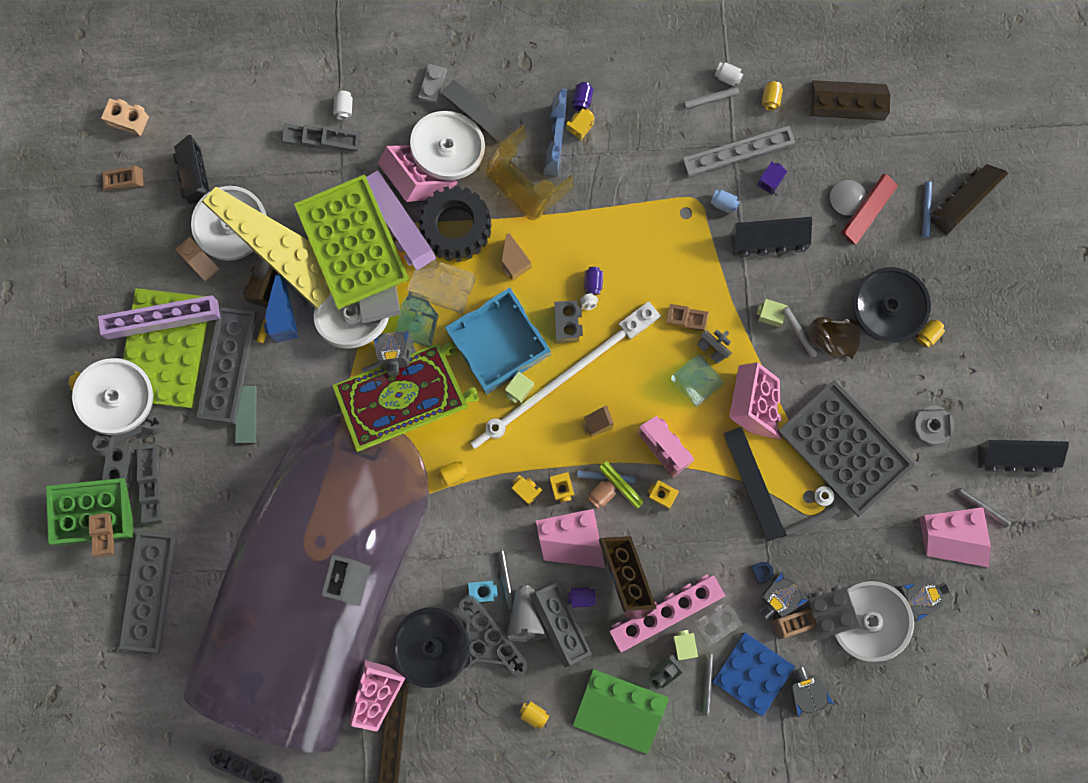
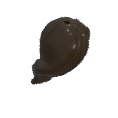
(835, 337)

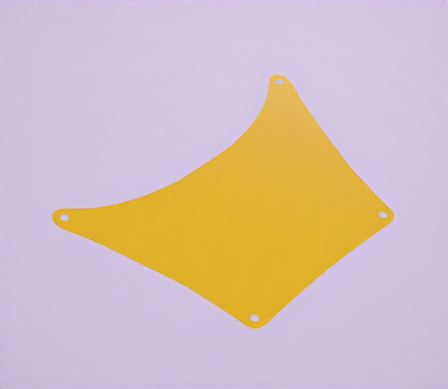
(644, 258)

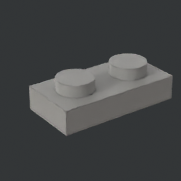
(432, 84)

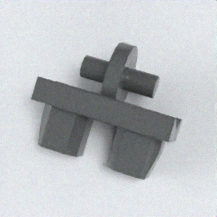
(708, 340)
(666, 672)

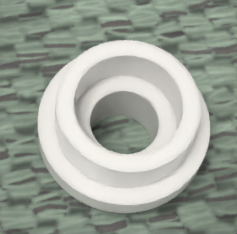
(588, 301)
(820, 500)

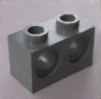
(563, 321)
(123, 466)

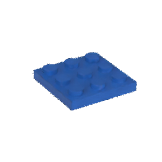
(753, 674)

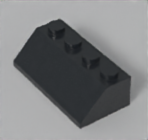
(771, 236)
(1022, 455)

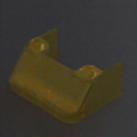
(528, 198)

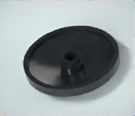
(891, 305)
(430, 647)

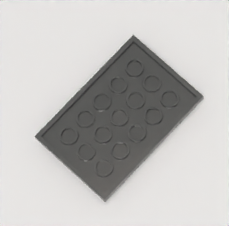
(846, 448)

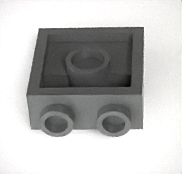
(834, 612)

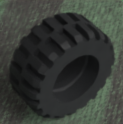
(455, 200)

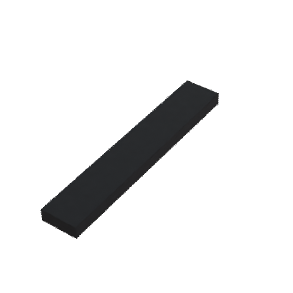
(754, 484)

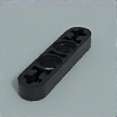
(248, 765)

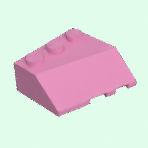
(408, 177)
(756, 400)
(665, 446)
(957, 536)
(571, 539)
(374, 695)

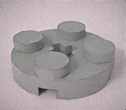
(941, 433)

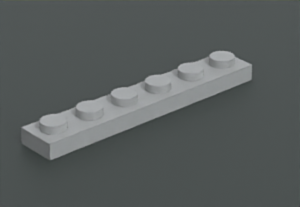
(738, 151)

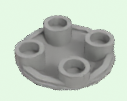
(847, 197)

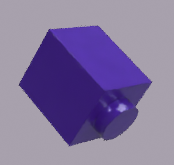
(772, 177)

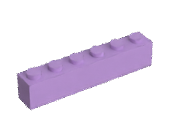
(400, 224)
(159, 317)

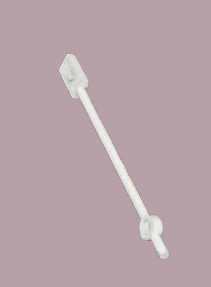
(630, 326)

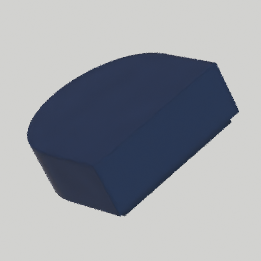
(762, 572)

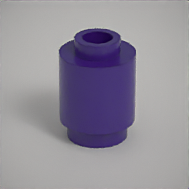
(582, 96)
(593, 280)
(581, 597)

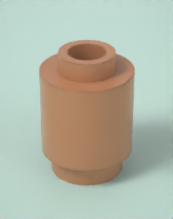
(602, 494)

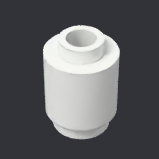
(728, 74)
(342, 105)

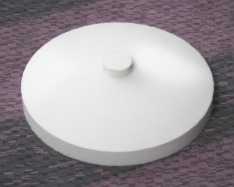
(447, 145)
(214, 235)
(345, 326)
(112, 396)
(884, 622)

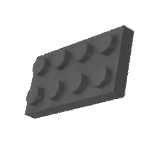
(560, 625)

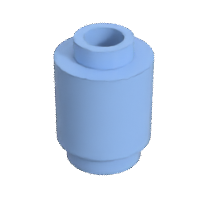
(725, 201)

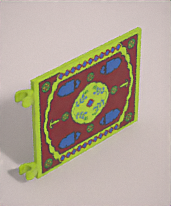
(388, 406)

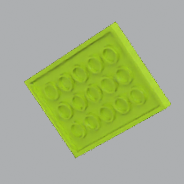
(351, 242)
(168, 355)

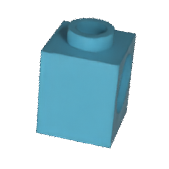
(474, 587)

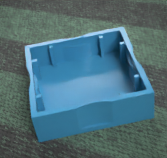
(498, 341)

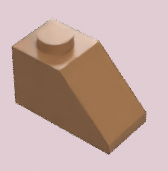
(197, 259)
(514, 259)
(598, 422)

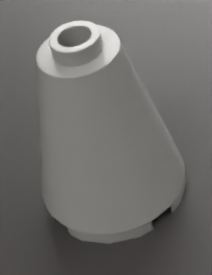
(524, 617)

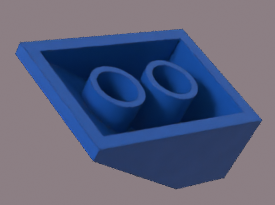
(279, 315)

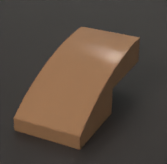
(687, 317)
(102, 535)

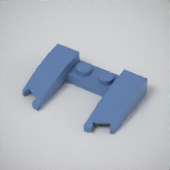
(557, 117)

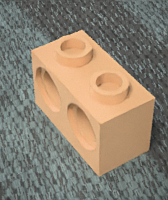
(123, 119)

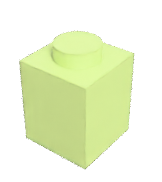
(771, 313)
(519, 388)
(685, 645)

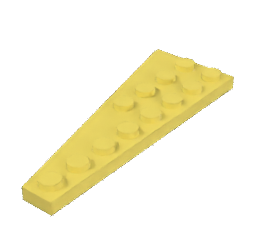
(277, 245)

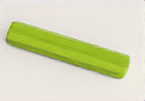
(621, 484)

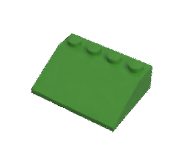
(73, 504)
(620, 711)

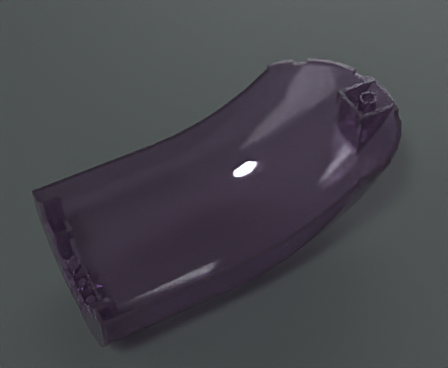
(273, 649)

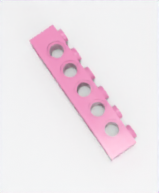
(713, 594)

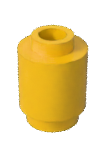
(772, 95)
(930, 333)
(452, 473)
(534, 715)

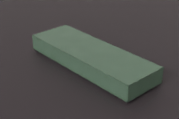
(246, 416)

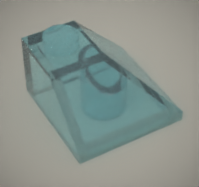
(419, 319)
(697, 380)

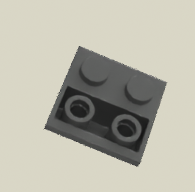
(345, 581)

